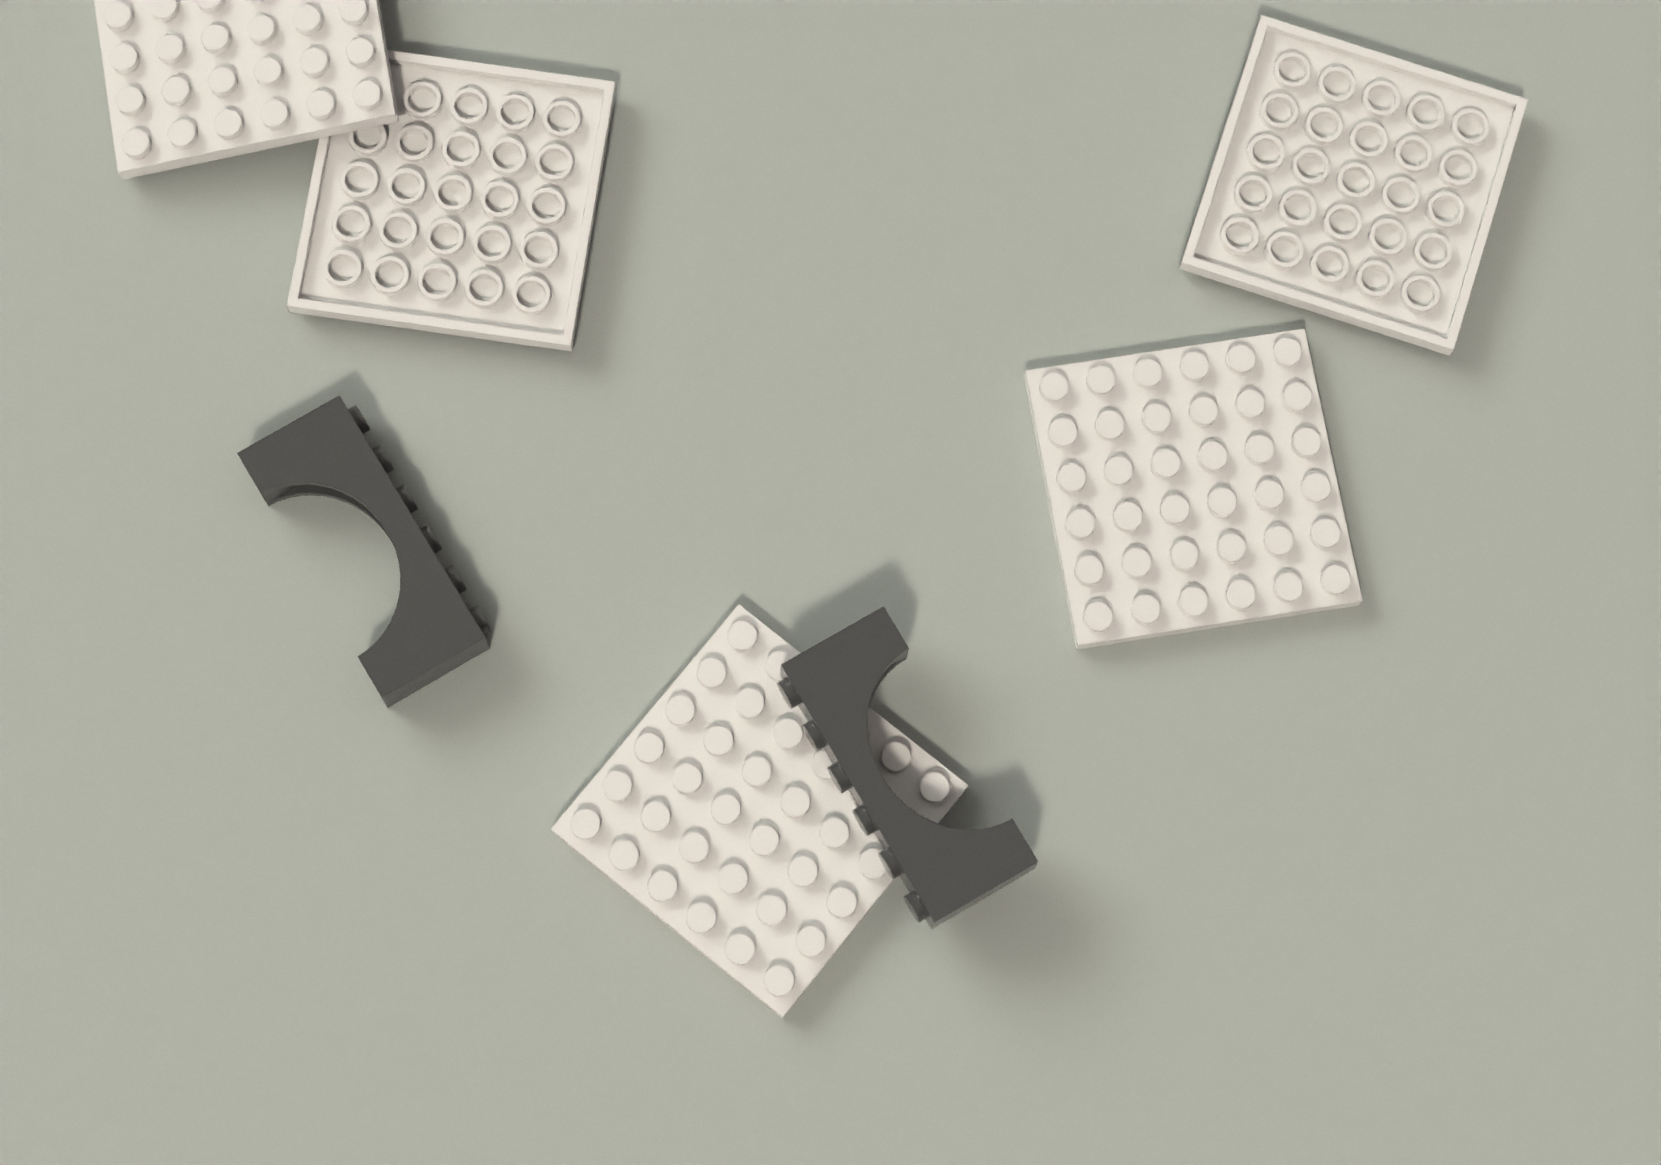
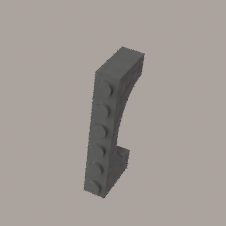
(332, 459)
(939, 864)

